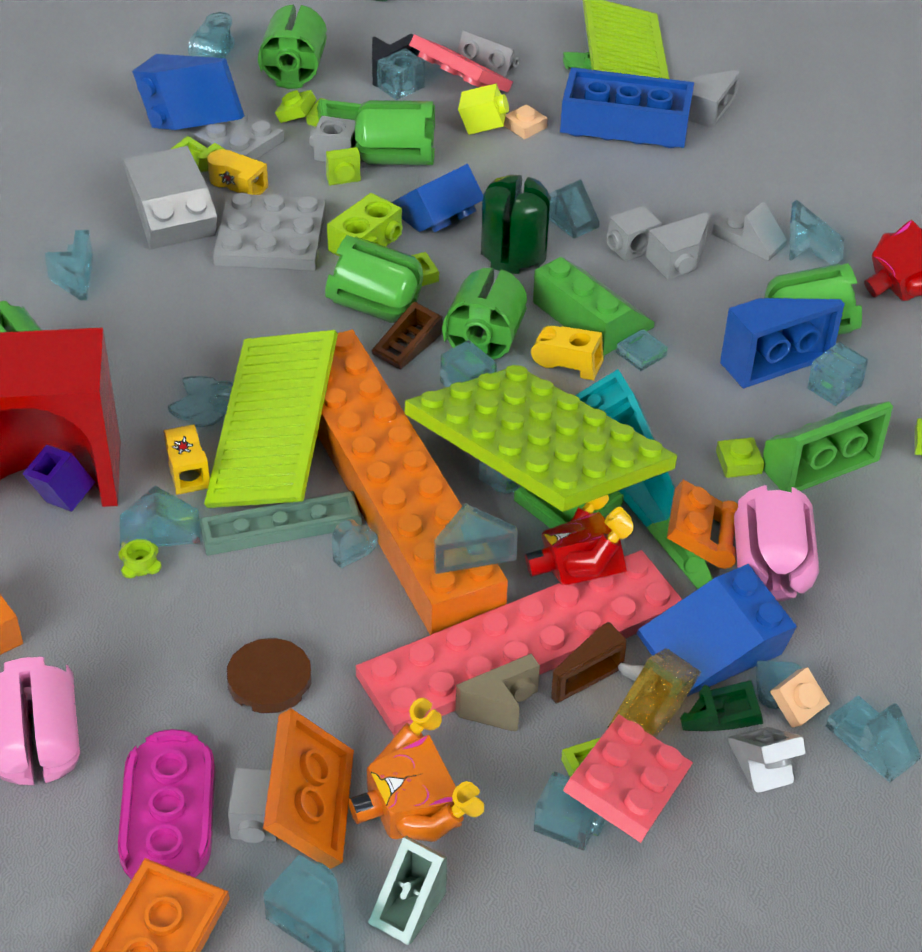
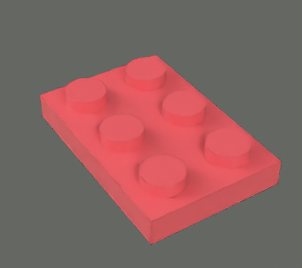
(458, 64)
(628, 777)

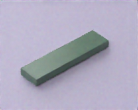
(277, 523)

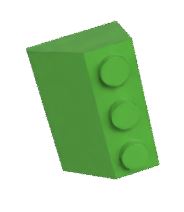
(586, 303)
(827, 447)

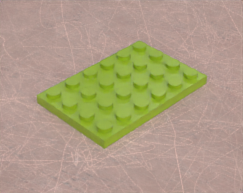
(541, 436)

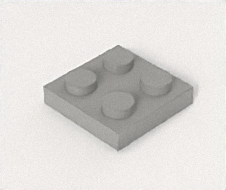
(246, 136)

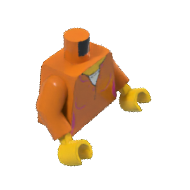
(412, 785)

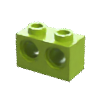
(368, 219)

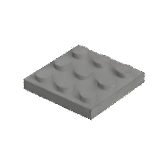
(270, 232)

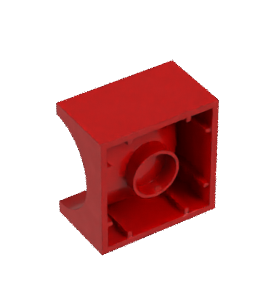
(60, 396)

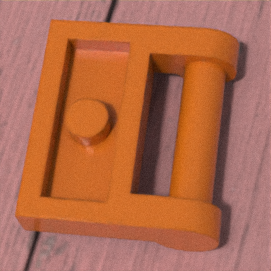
(692, 524)

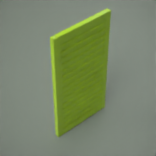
(624, 39)
(272, 420)

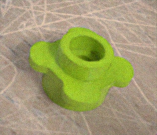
(139, 558)

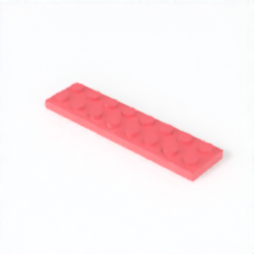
(541, 624)

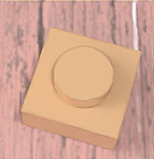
(525, 121)
(799, 697)

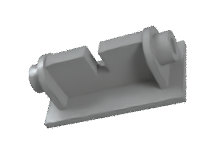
(488, 53)

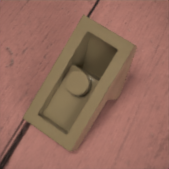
(495, 694)

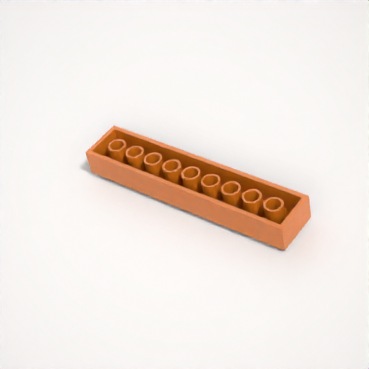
(399, 490)

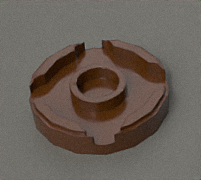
(269, 675)

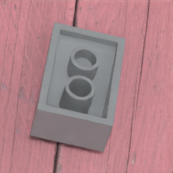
(171, 197)

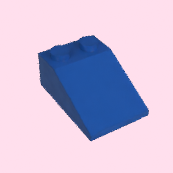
(187, 91)
(778, 336)
(722, 627)

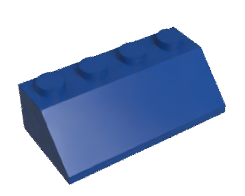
(626, 107)

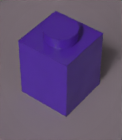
(59, 478)

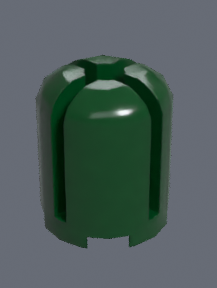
(515, 223)

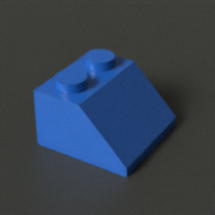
(440, 199)

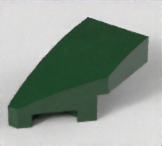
(724, 709)

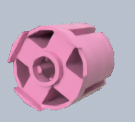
(777, 540)
(49, 695)

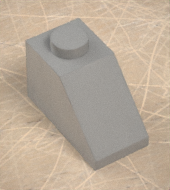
(712, 96)
(678, 245)

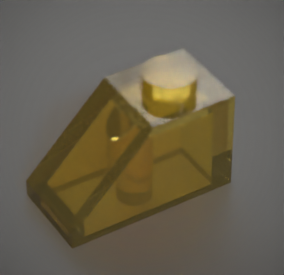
(658, 691)

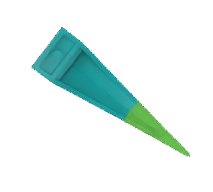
(653, 497)

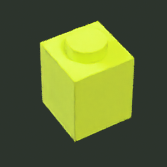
(483, 108)

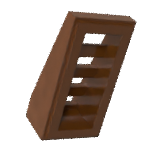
(413, 316)
(589, 663)

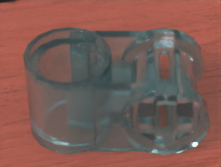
(213, 37)

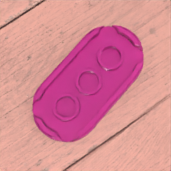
(167, 803)

